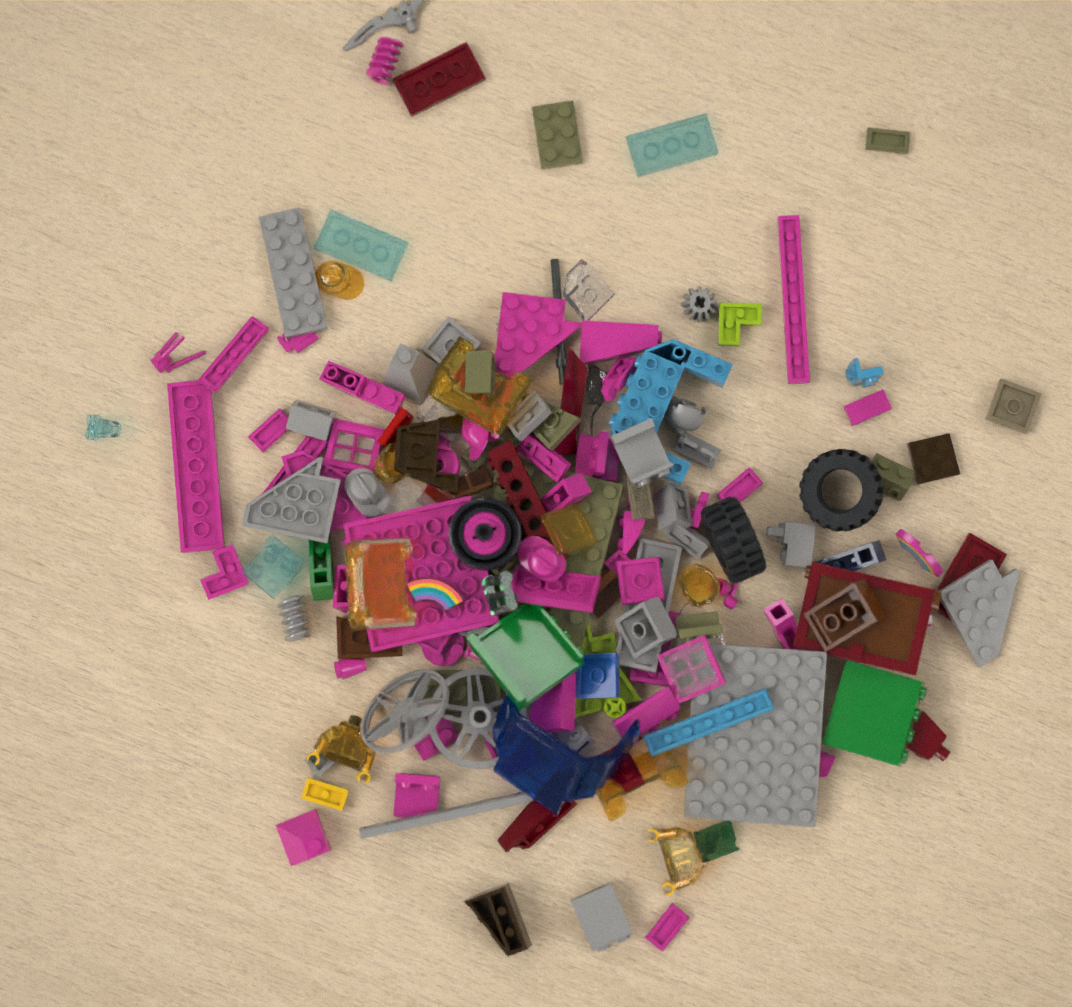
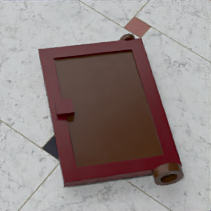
(890, 643)

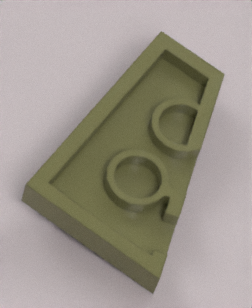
(555, 426)

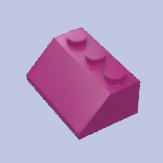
(649, 713)

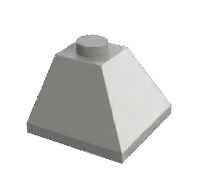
(410, 373)

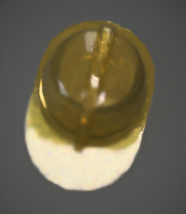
(339, 280)

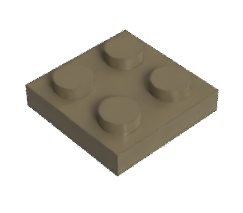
(1013, 406)

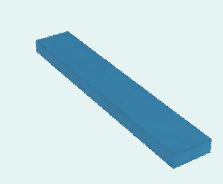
(708, 722)

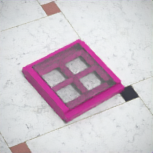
(352, 446)
(691, 669)

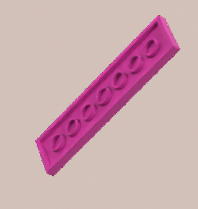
(195, 467)

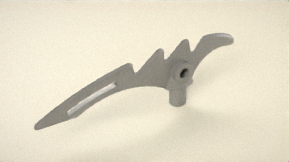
(403, 16)

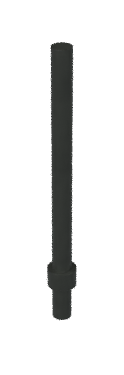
(561, 353)

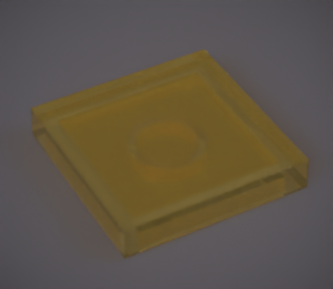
(568, 529)

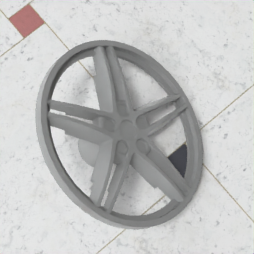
(406, 714)
(476, 718)

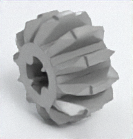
(691, 300)

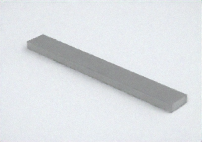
(443, 814)

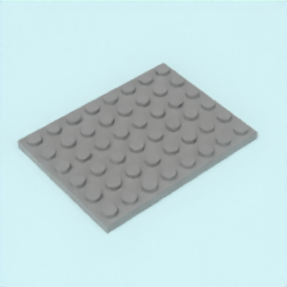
(769, 762)

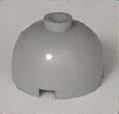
(684, 415)

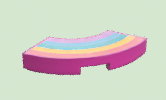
(926, 560)

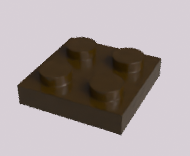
(933, 458)

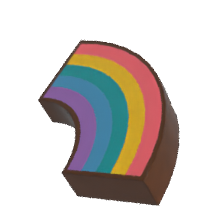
(434, 591)

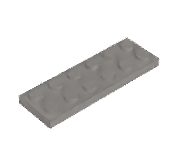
(293, 273)
(669, 560)

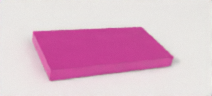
(568, 592)

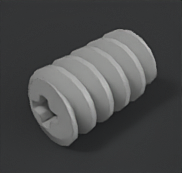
(294, 618)

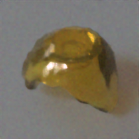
(385, 465)
(699, 585)

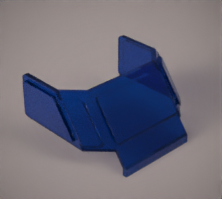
(548, 767)

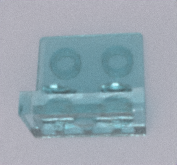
(273, 567)

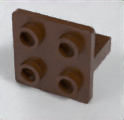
(607, 593)

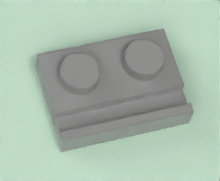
(529, 415)

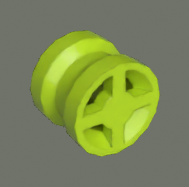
(617, 709)

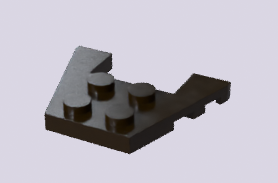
(418, 451)

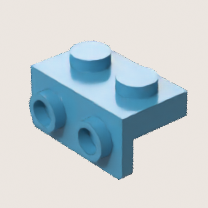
(865, 377)

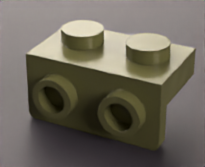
(895, 476)
(697, 625)

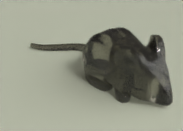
(595, 385)

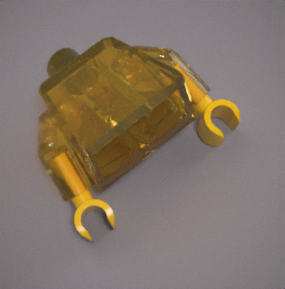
(345, 746)
(680, 856)

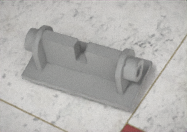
(697, 450)

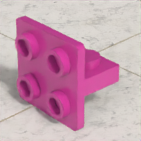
(596, 457)

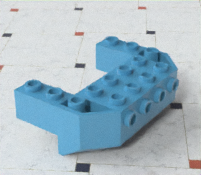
(654, 386)

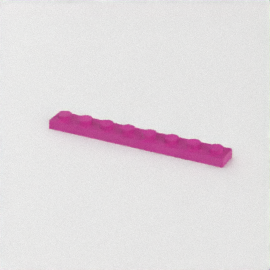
(793, 299)

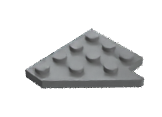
(297, 506)
(980, 608)

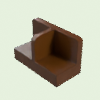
(473, 483)

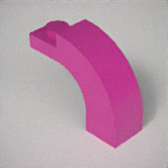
(782, 623)

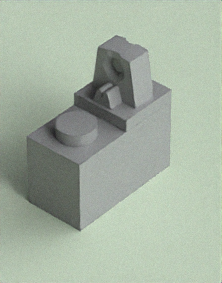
(798, 543)

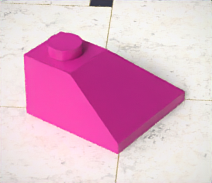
(303, 837)

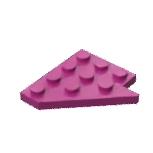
(529, 330)
(345, 510)

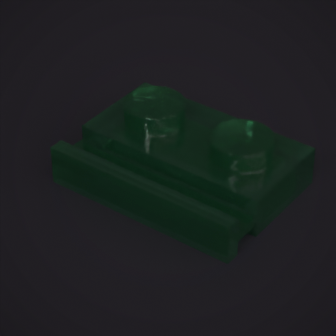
(716, 840)

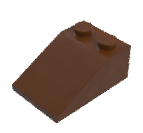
(845, 614)

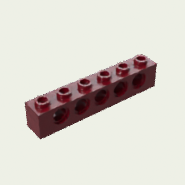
(506, 454)

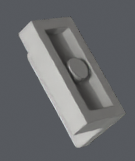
(310, 420)
(672, 507)

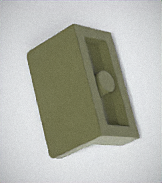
(480, 373)

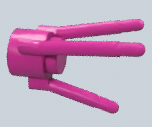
(162, 359)

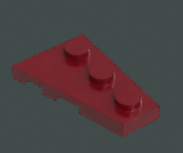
(627, 774)

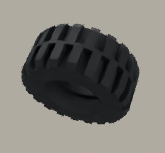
(841, 519)
(733, 539)

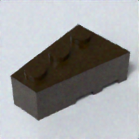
(502, 918)

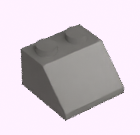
(646, 627)

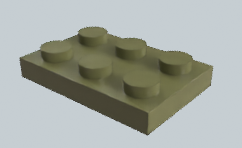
(557, 134)

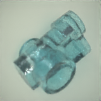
(101, 428)

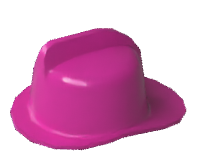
(475, 437)
(541, 558)

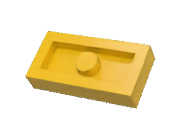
(324, 794)

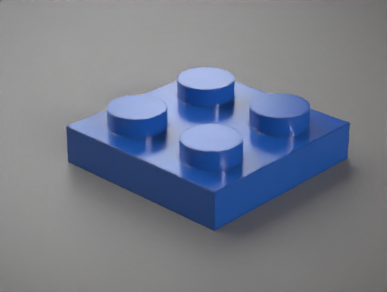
(598, 677)

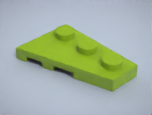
(588, 706)

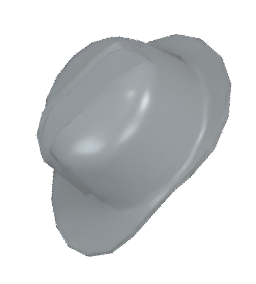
(365, 491)

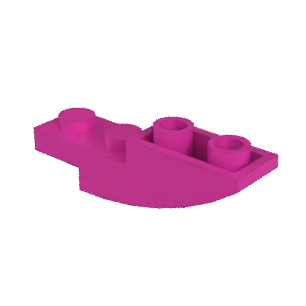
(362, 387)
(630, 530)

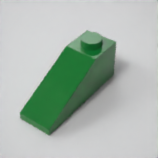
(321, 570)

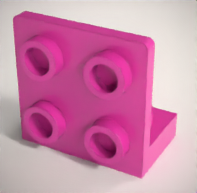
(415, 794)

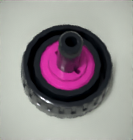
(485, 534)

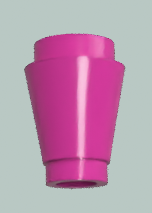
(349, 667)

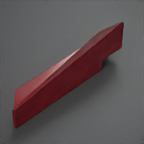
(572, 398)
(531, 825)

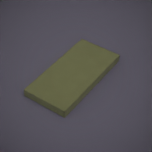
(458, 690)

